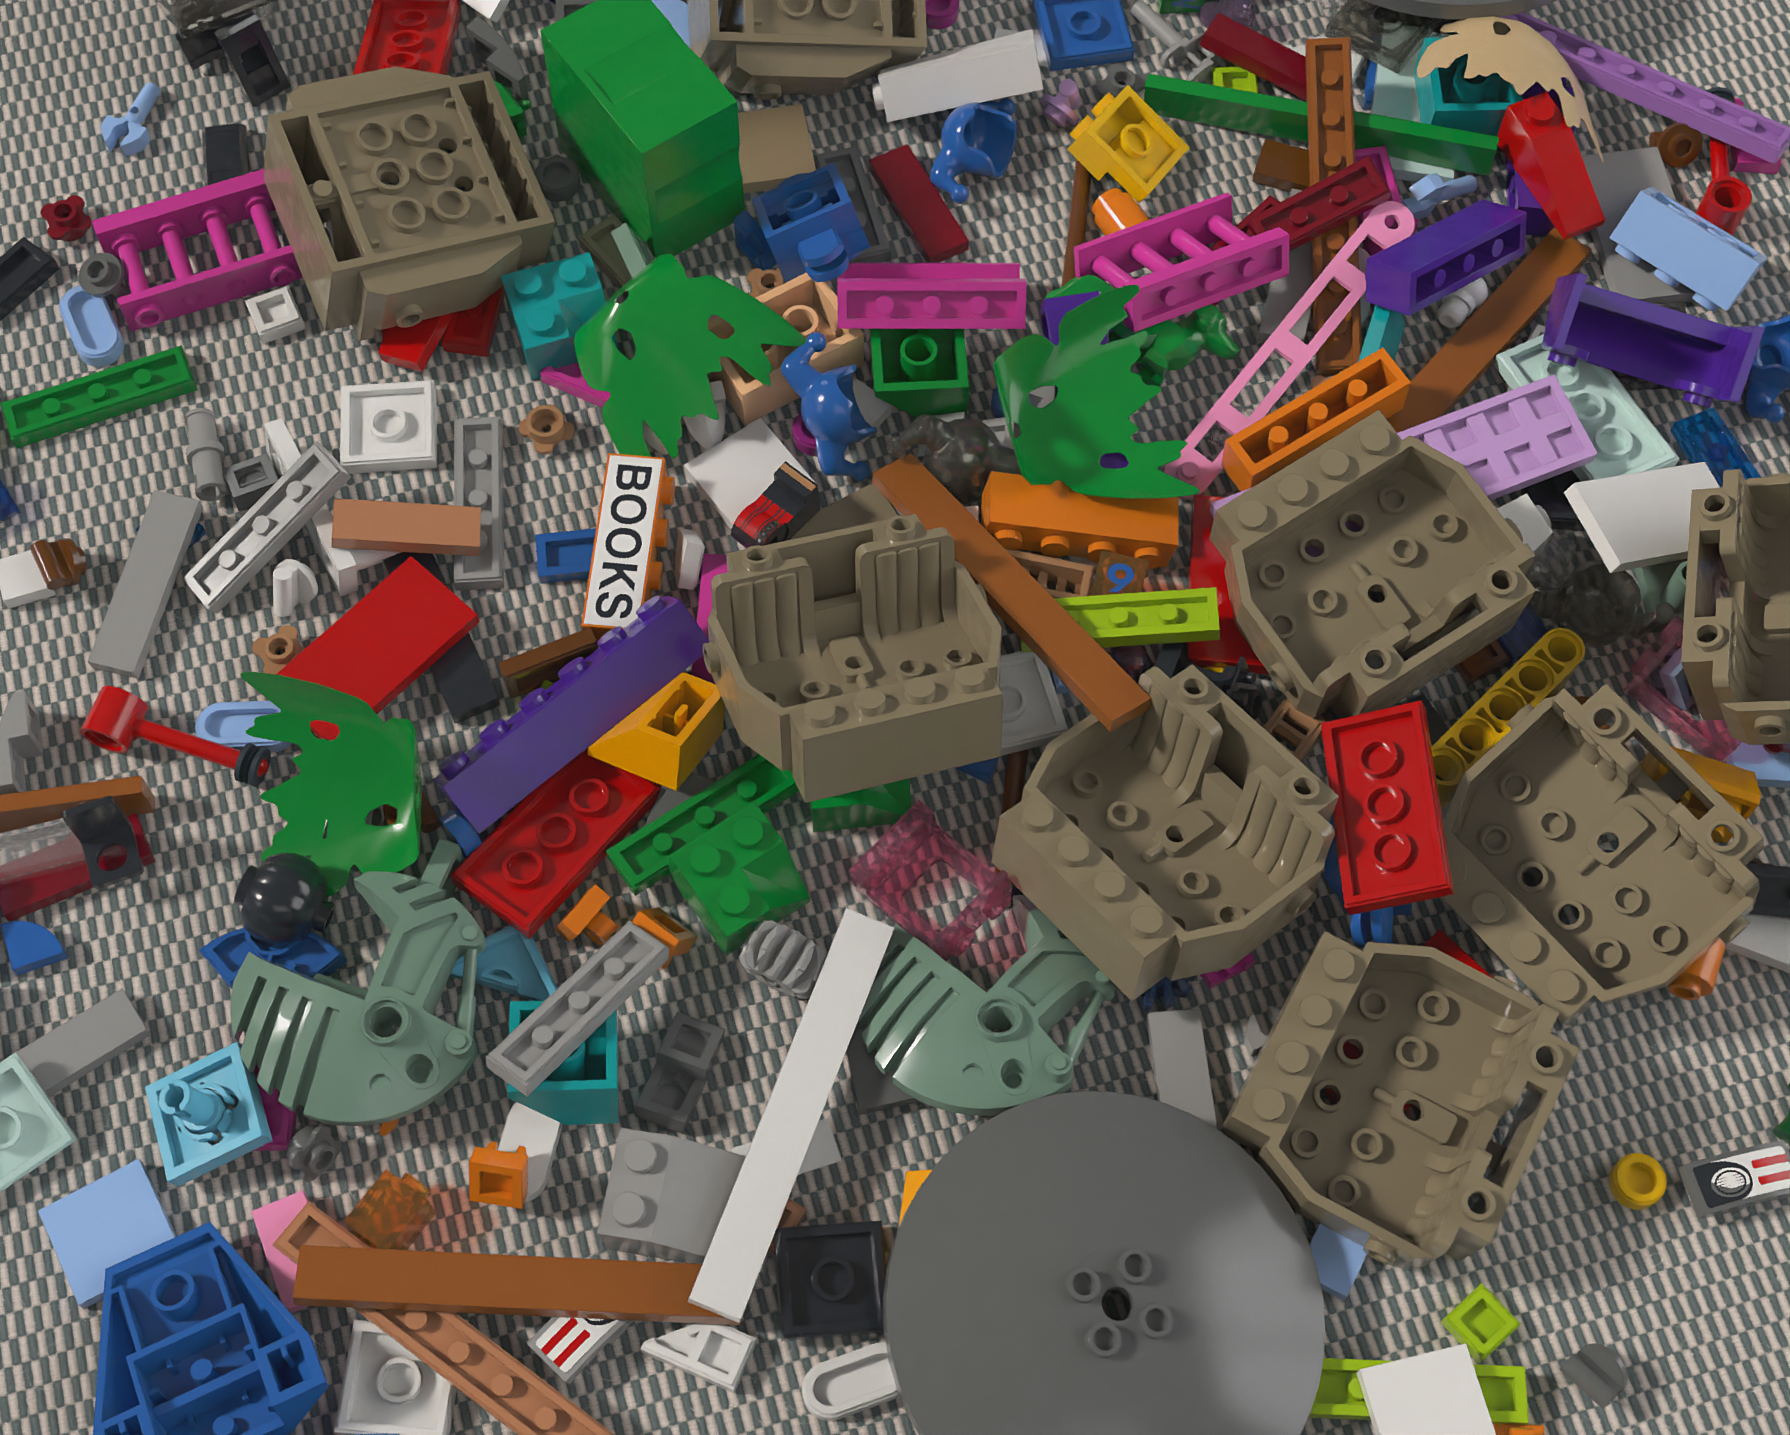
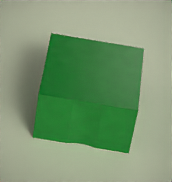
(645, 122)

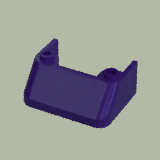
(1648, 342)

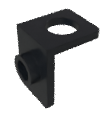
(100, 826)

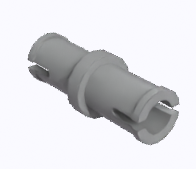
(205, 454)

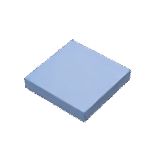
(105, 1226)

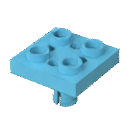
(195, 1106)

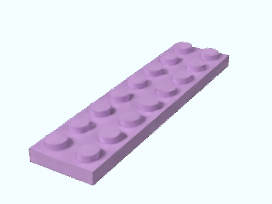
(1503, 441)

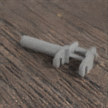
(1179, 46)

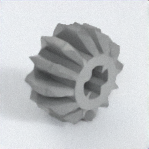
(783, 959)

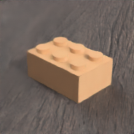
(808, 309)

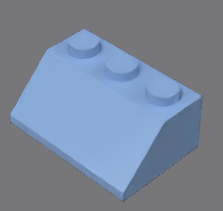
(1686, 249)

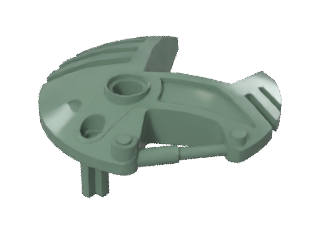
(939, 1024)
(325, 1042)

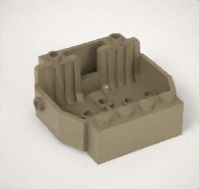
(804, 43)
(413, 244)
(1423, 544)
(1740, 643)
(857, 656)
(1190, 768)
(1545, 805)
(1424, 1038)

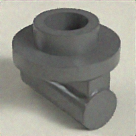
(103, 276)
(1597, 1373)

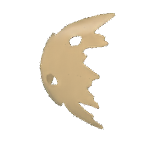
(1515, 54)

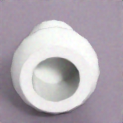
(1462, 303)

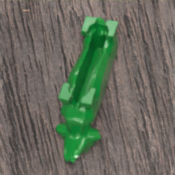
(1168, 343)

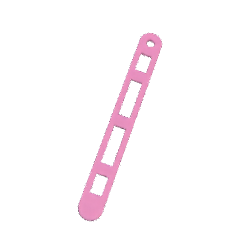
(1196, 468)

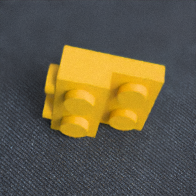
(1127, 143)

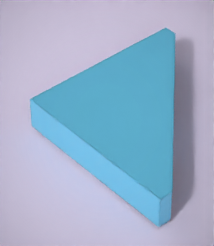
(511, 966)

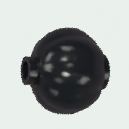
(284, 900)

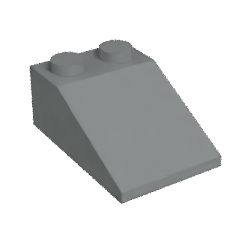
(666, 1196)

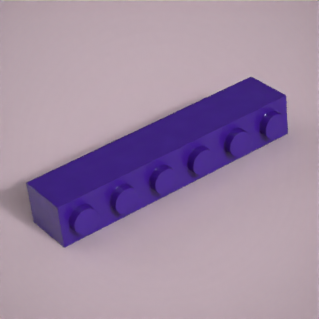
(571, 712)

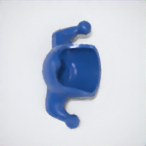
(974, 141)
(1770, 371)
(828, 408)

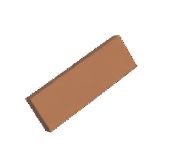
(406, 527)

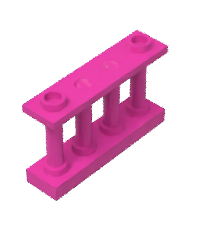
(187, 215)
(1192, 283)
(931, 296)

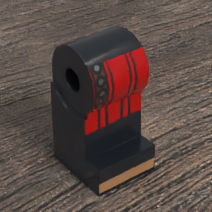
(778, 510)

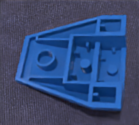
(200, 1346)

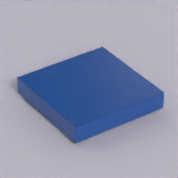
(1083, 32)

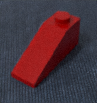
(1550, 164)

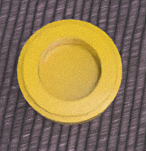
(1637, 1181)

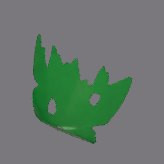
(672, 350)
(1089, 409)
(341, 780)

